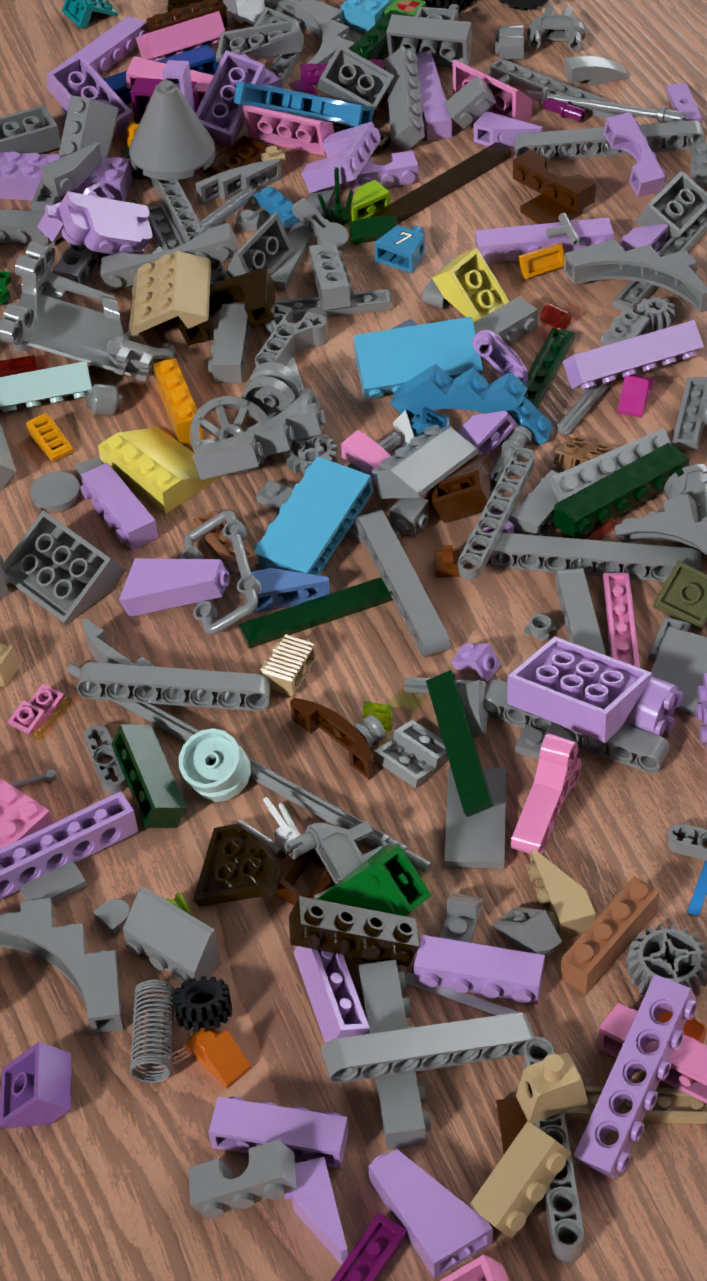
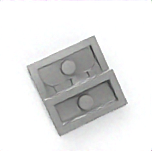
(412, 754)

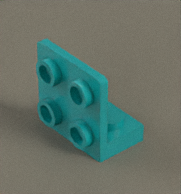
(80, 10)

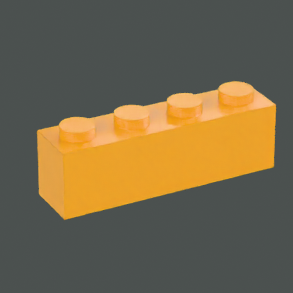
(176, 398)

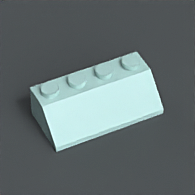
(44, 385)

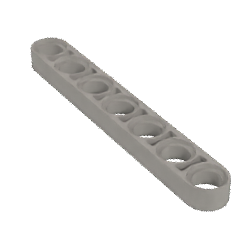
(497, 522)

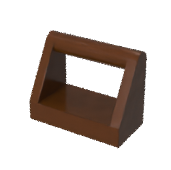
(292, 870)

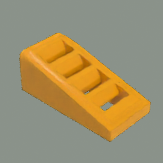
(48, 436)

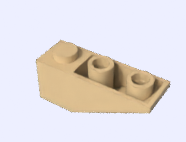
(563, 897)

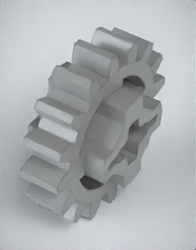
(307, 450)

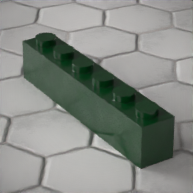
(618, 491)

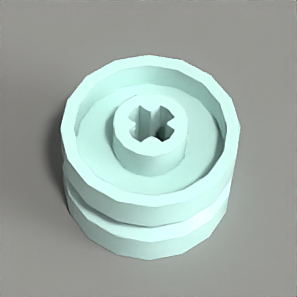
(214, 765)

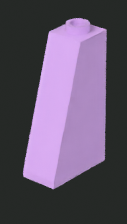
(172, 583)
(436, 1220)

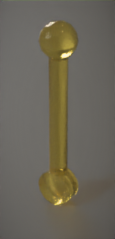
(65, 703)

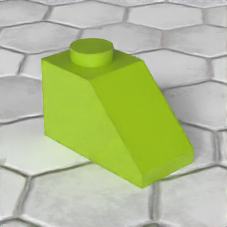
(369, 199)

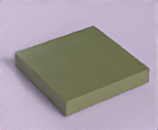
(684, 595)

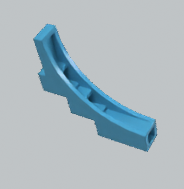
(302, 103)
(471, 391)

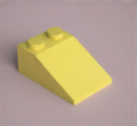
(470, 285)

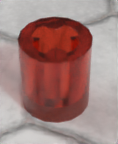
(555, 316)

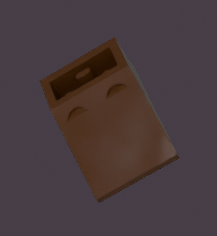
(464, 490)

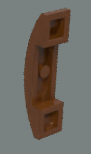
(315, 716)

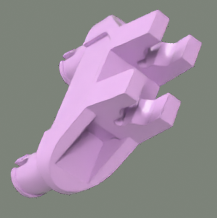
(499, 355)

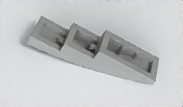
(235, 180)

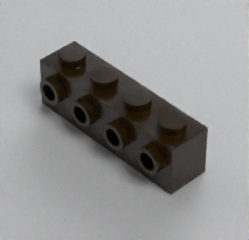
(353, 931)

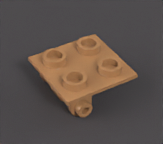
(577, 449)

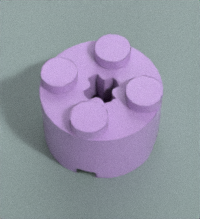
(656, 707)

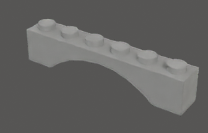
(214, 243)

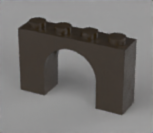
(253, 288)

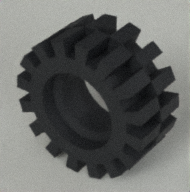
(202, 1004)

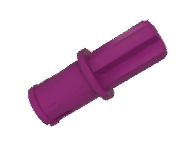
(565, 109)

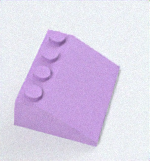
(577, 688)

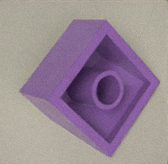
(36, 1087)

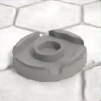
(55, 491)

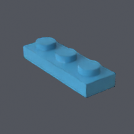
(274, 202)

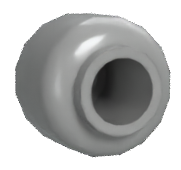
(103, 400)

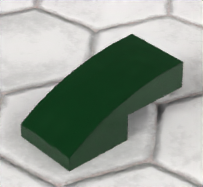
(371, 228)

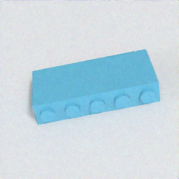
(397, 355)
(314, 518)

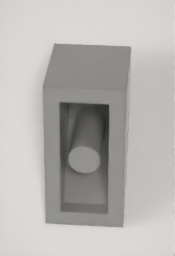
(529, 930)

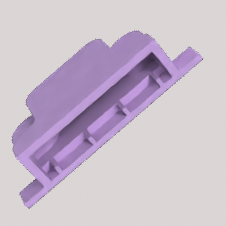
(103, 223)

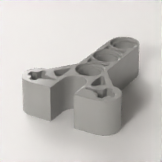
(291, 337)

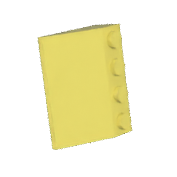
(154, 466)

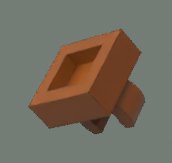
(447, 562)

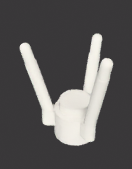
(282, 834)

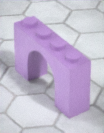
(347, 151)

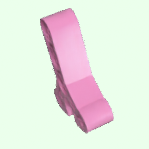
(555, 777)

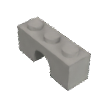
(267, 1176)

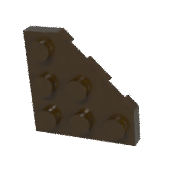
(235, 868)

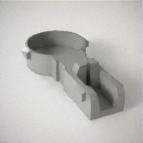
(324, 230)

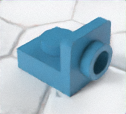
(426, 419)

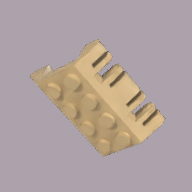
(167, 289)

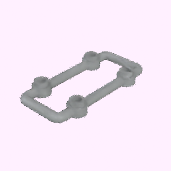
(247, 585)

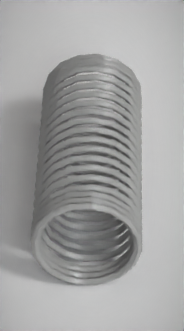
(153, 1024)

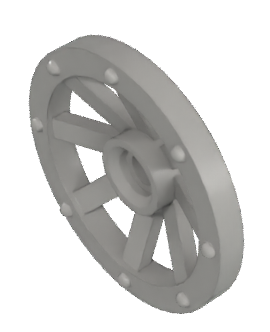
(227, 430)

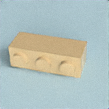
(520, 1179)

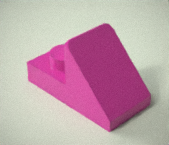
(635, 395)

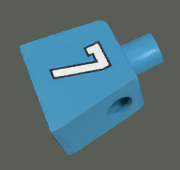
(401, 248)

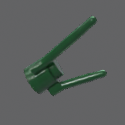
(337, 212)

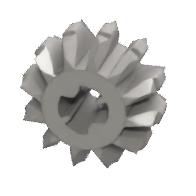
(659, 311)

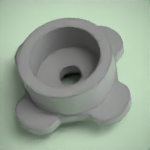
(540, 627)

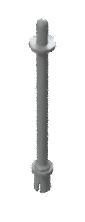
(662, 115)

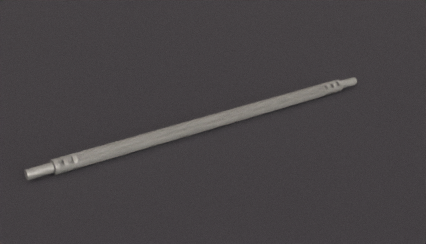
(272, 780)

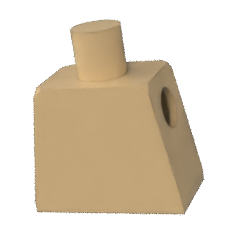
(550, 1088)

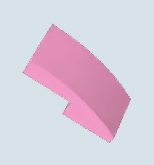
(35, 713)

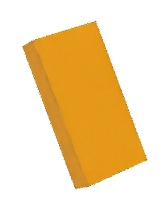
(542, 260)

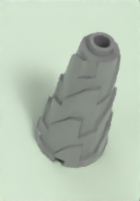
(692, 483)

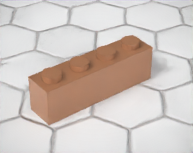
(609, 935)

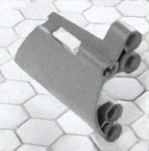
(57, 325)

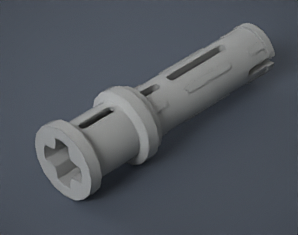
(519, 438)

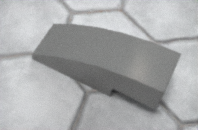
(593, 70)

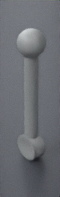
(50, 775)

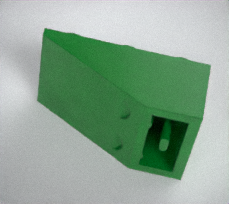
(381, 884)

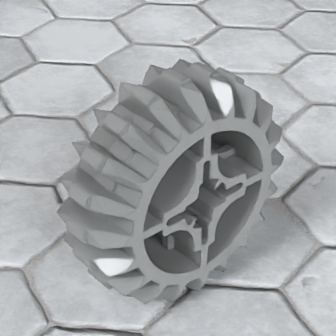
(680, 951)

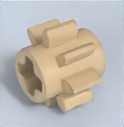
(272, 153)

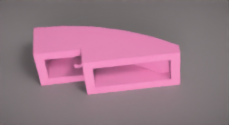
(363, 453)

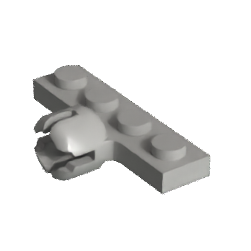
(692, 415)

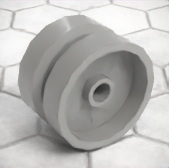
(272, 388)

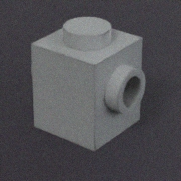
(410, 515)

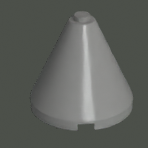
(170, 137)

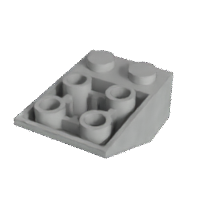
(245, 10)

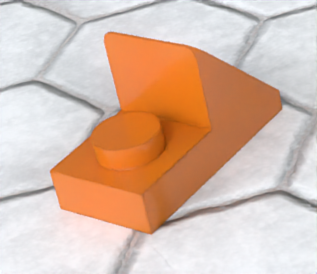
(218, 1055)

